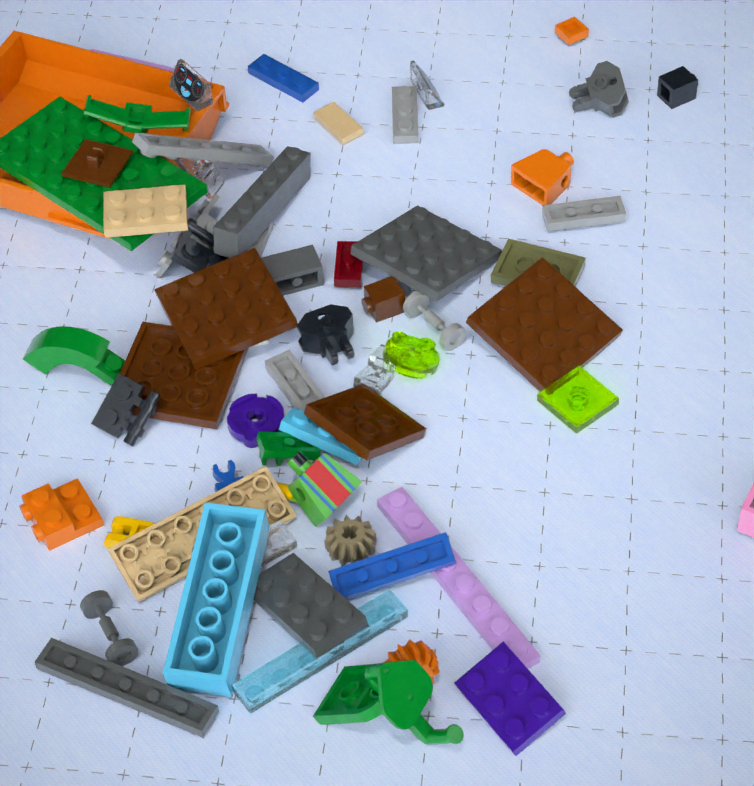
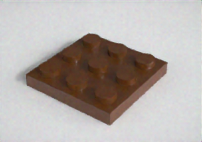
(364, 421)

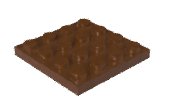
(225, 308)
(543, 325)
(186, 394)

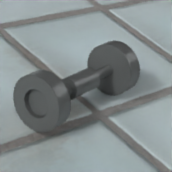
(97, 605)

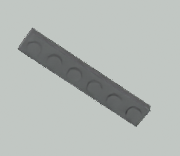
(127, 687)

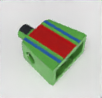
(320, 485)

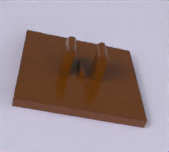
(97, 163)

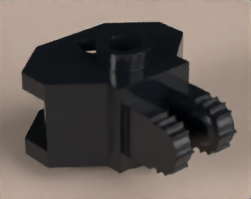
(328, 334)

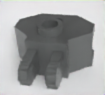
(605, 91)

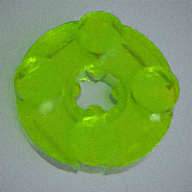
(411, 355)

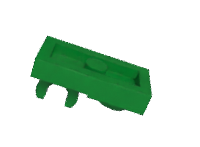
(283, 446)

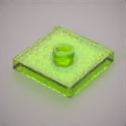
(577, 399)

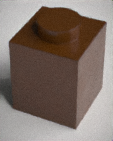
(383, 299)

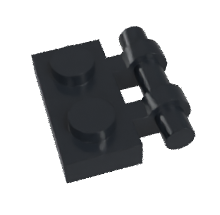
(119, 406)

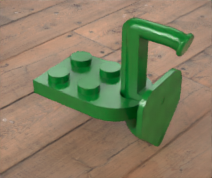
(390, 689)

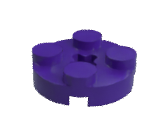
(250, 405)

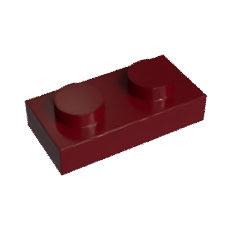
(347, 267)

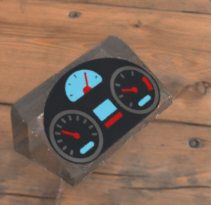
(191, 86)
(425, 87)

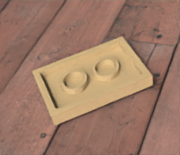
(145, 211)

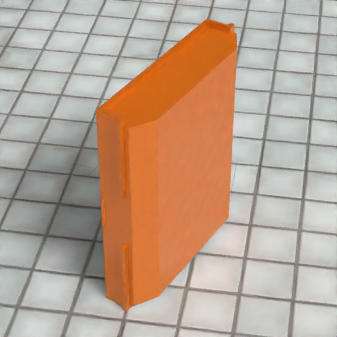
(41, 70)

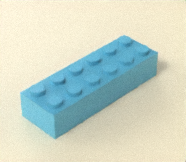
(217, 600)

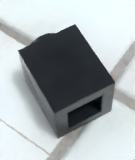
(677, 87)

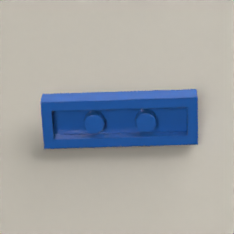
(283, 78)

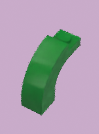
(74, 347)

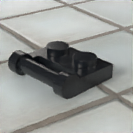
(193, 254)

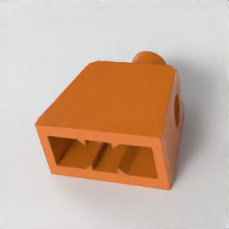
(543, 175)

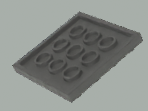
(426, 252)

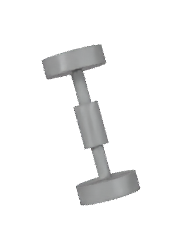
(451, 336)

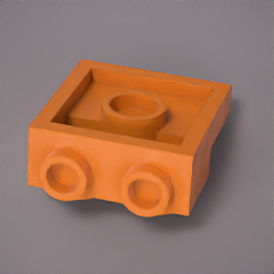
(60, 513)

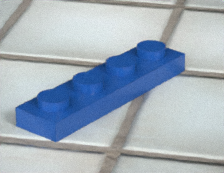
(393, 566)

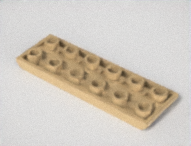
(163, 551)

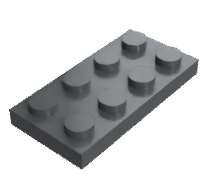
(307, 605)

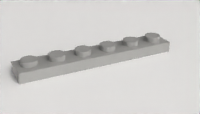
(203, 149)

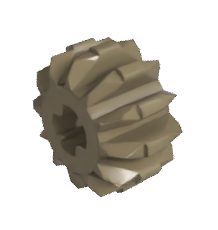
(350, 540)

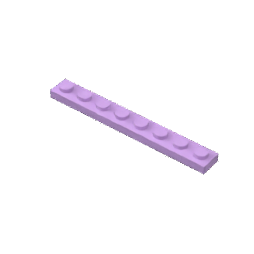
(459, 580)

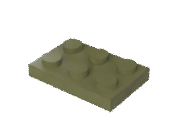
(519, 256)

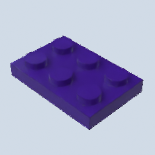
(510, 698)

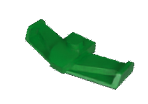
(136, 117)

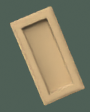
(338, 123)

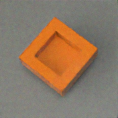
(571, 30)

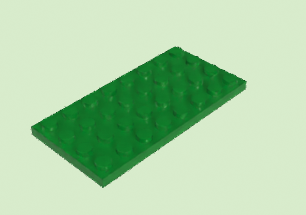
(47, 142)

